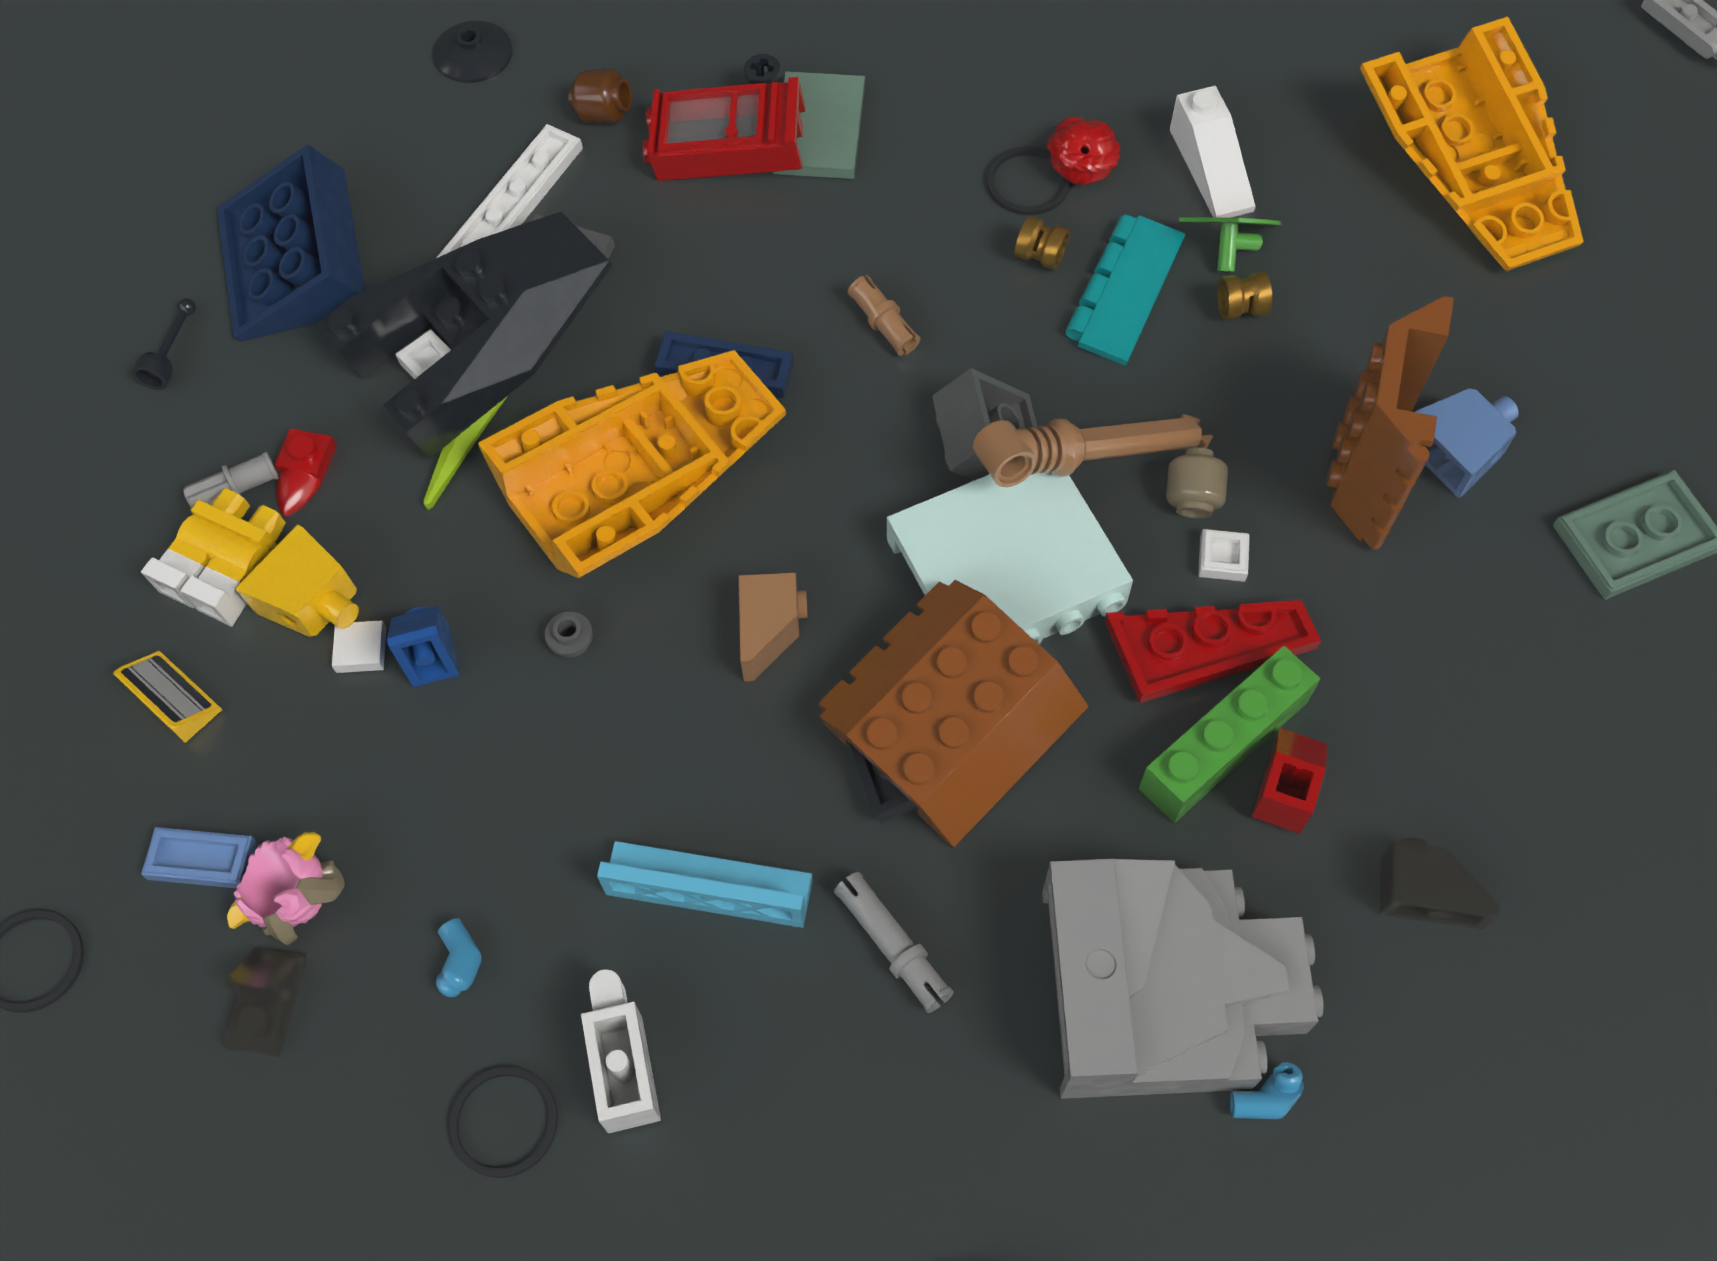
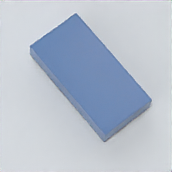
(197, 857)

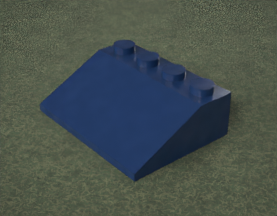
(289, 247)

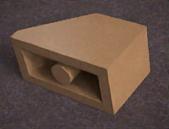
(768, 619)

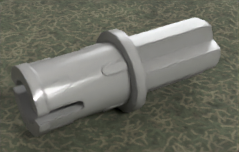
(237, 479)

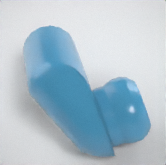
(462, 961)
(1274, 1097)

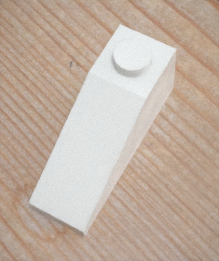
(1212, 151)

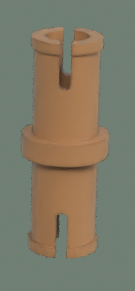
(883, 315)

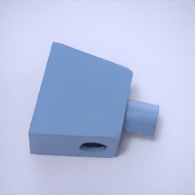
(1469, 437)

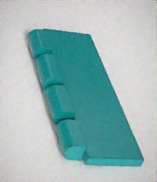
(1124, 287)

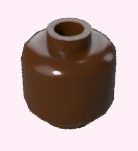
(600, 96)

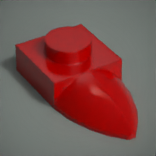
(301, 468)

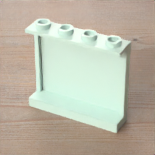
(1020, 546)

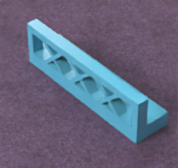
(706, 884)

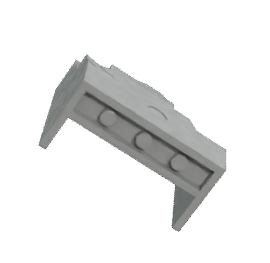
(1168, 981)

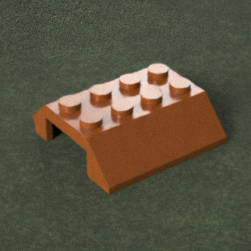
(1380, 435)
(954, 707)

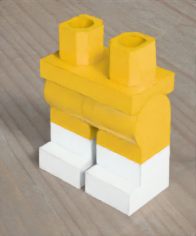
(215, 555)

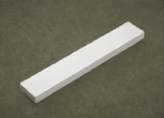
(520, 187)

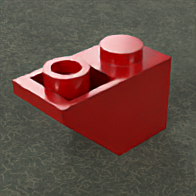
(1291, 781)

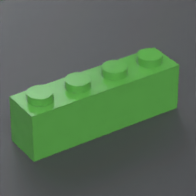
(1228, 734)

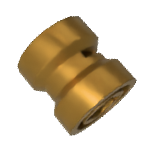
(1042, 243)
(1244, 295)

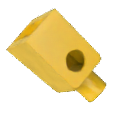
(300, 586)

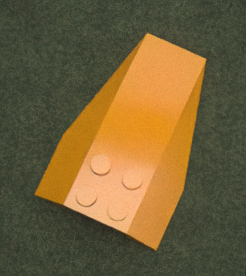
(1483, 140)
(628, 461)

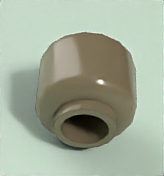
(1197, 483)

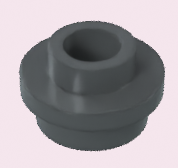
(574, 644)

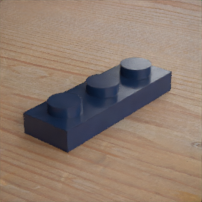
(769, 365)

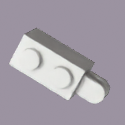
(618, 1057)

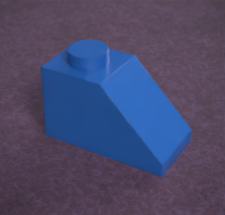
(423, 645)

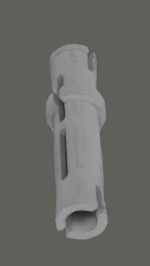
(906, 958)

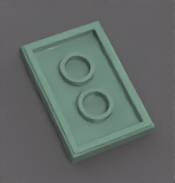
(829, 124)
(1638, 534)

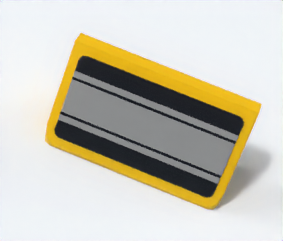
(168, 694)

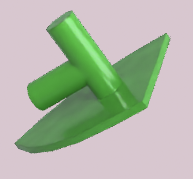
(1232, 240)

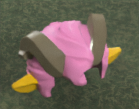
(284, 886)

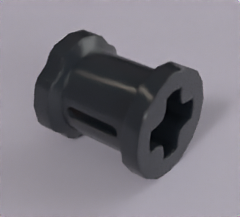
(755, 72)

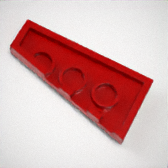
(1199, 646)

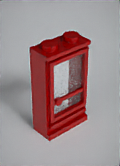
(725, 130)

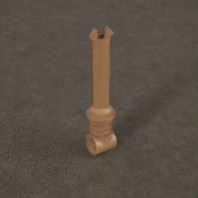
(1060, 447)

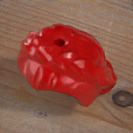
(1066, 154)

